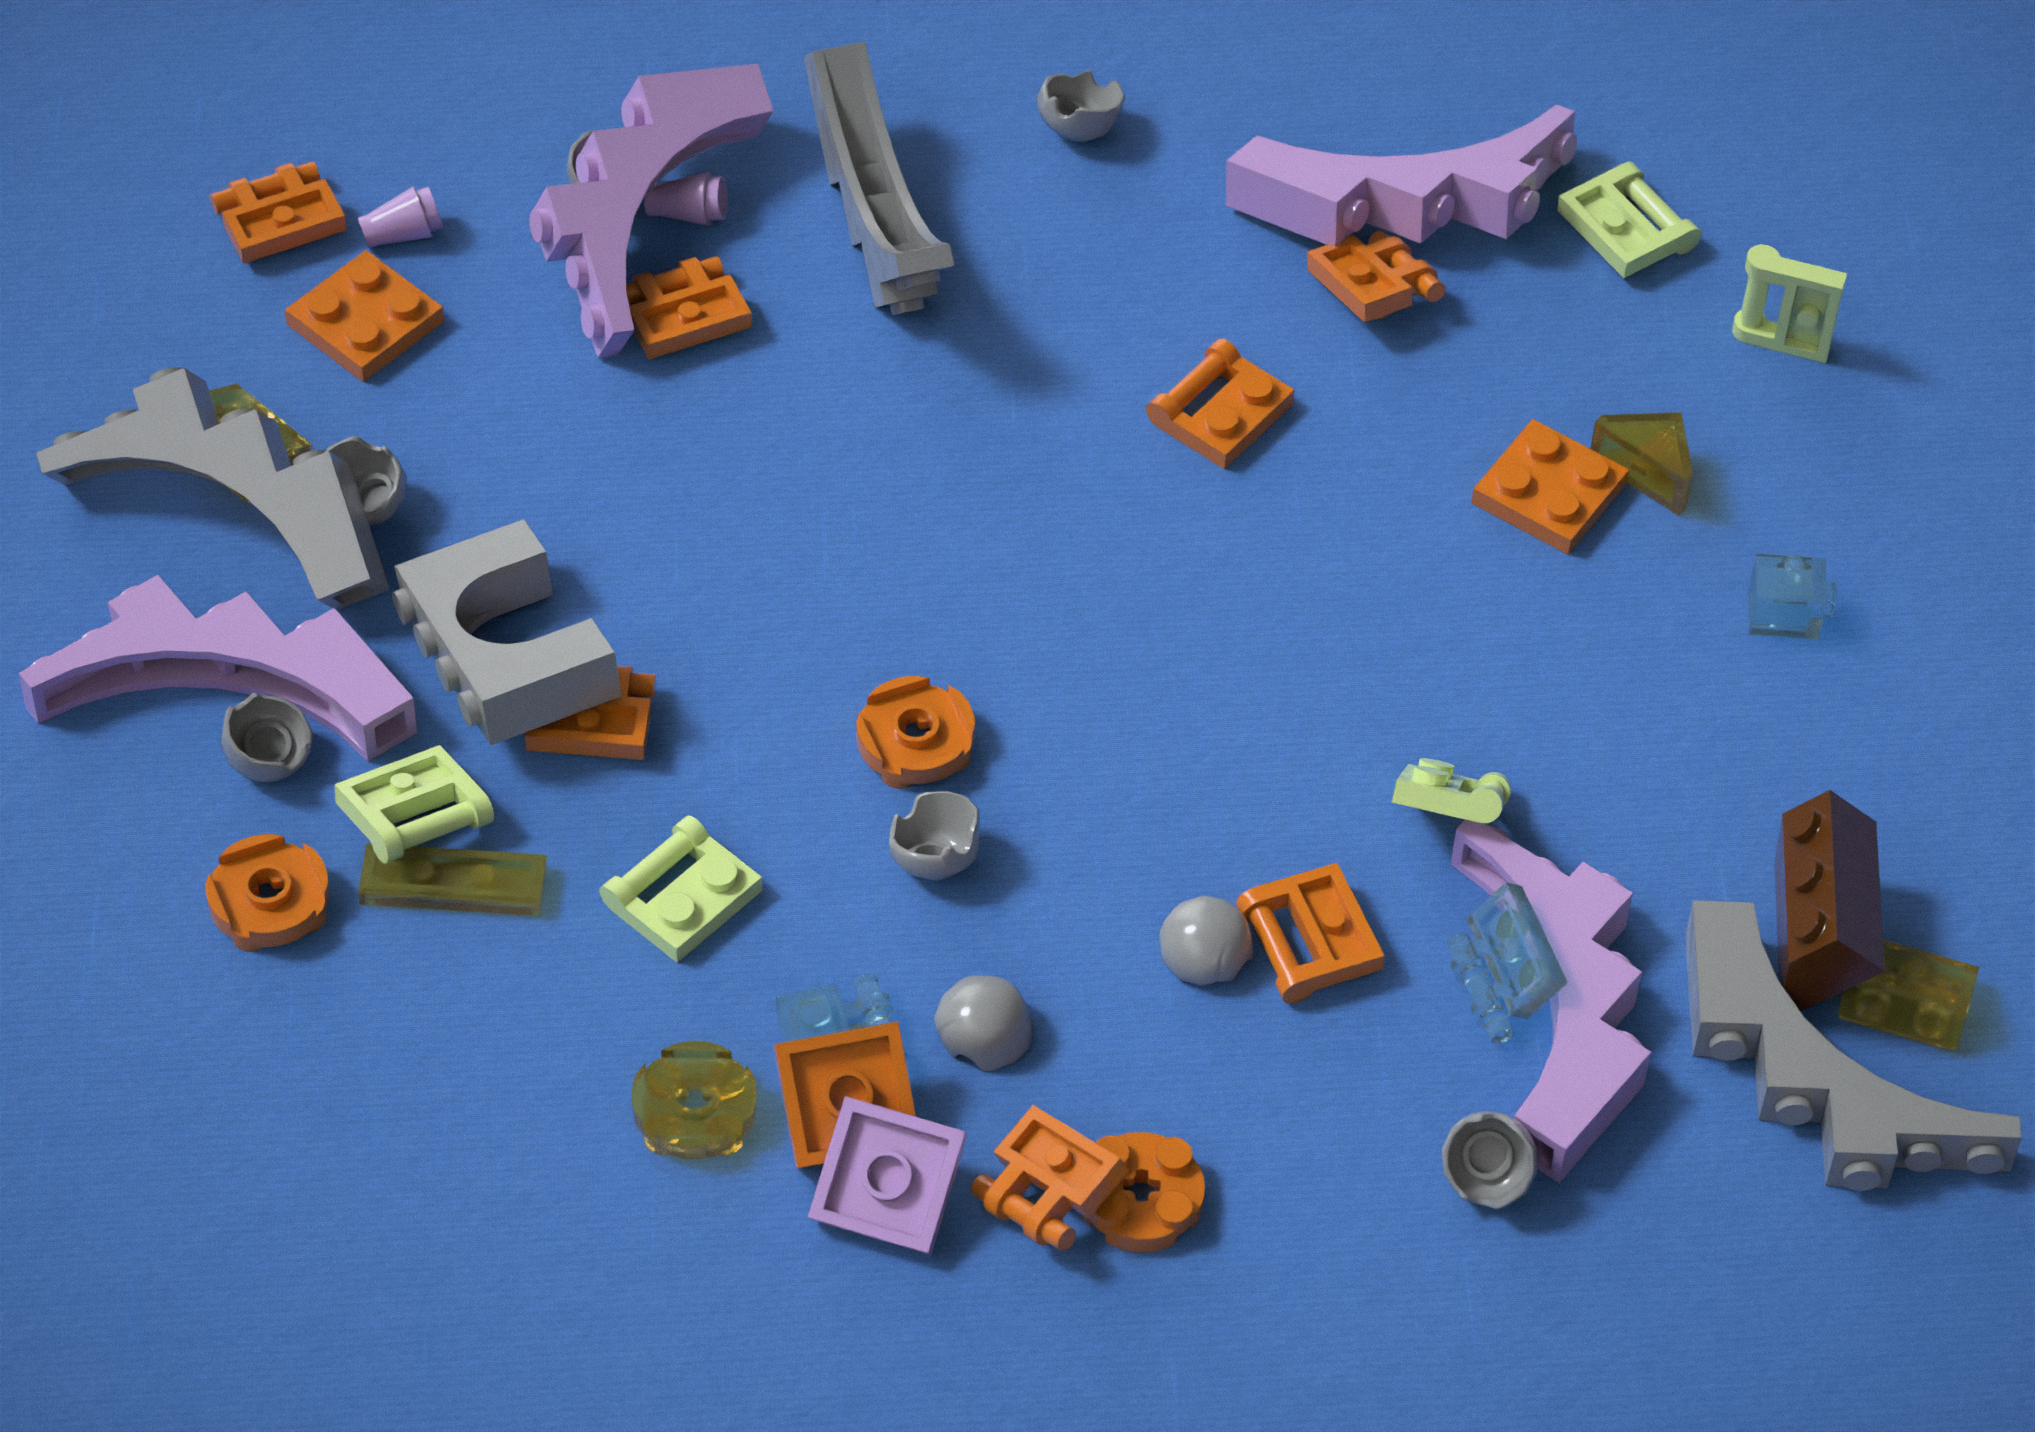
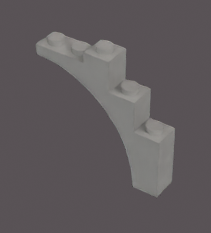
(859, 155)
(179, 432)
(1804, 1078)

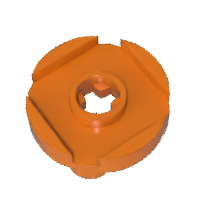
(911, 759)
(274, 920)
(1169, 1210)

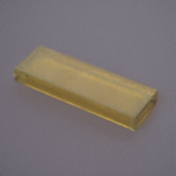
(456, 881)

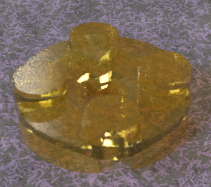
(701, 1131)

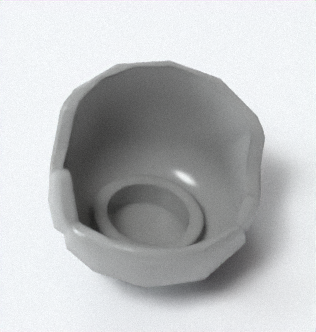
(1079, 106)
(376, 475)
(266, 738)
(936, 836)
(1206, 940)
(984, 1021)
(1489, 1159)

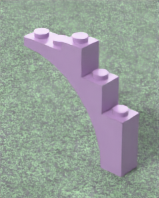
(1408, 195)
(591, 221)
(230, 648)
(1591, 1063)

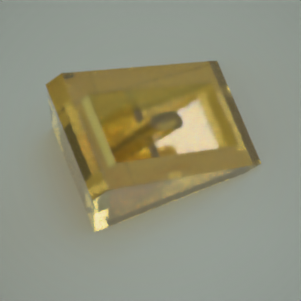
(1652, 450)

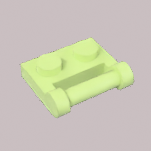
(1618, 228)
(1806, 311)
(409, 789)
(1438, 790)
(693, 902)

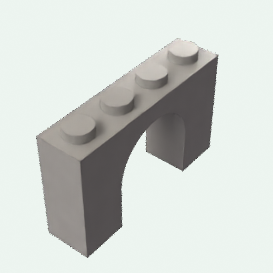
(496, 684)

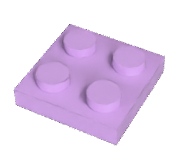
(887, 1175)

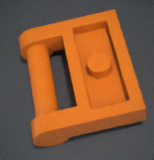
(1232, 416)
(1328, 923)

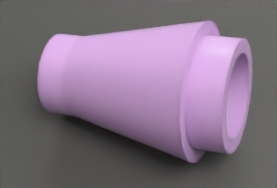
(689, 199)
(402, 219)

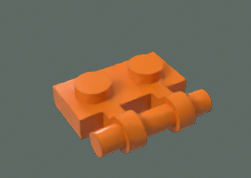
(278, 211)
(1375, 276)
(685, 306)
(607, 730)
(1061, 1163)

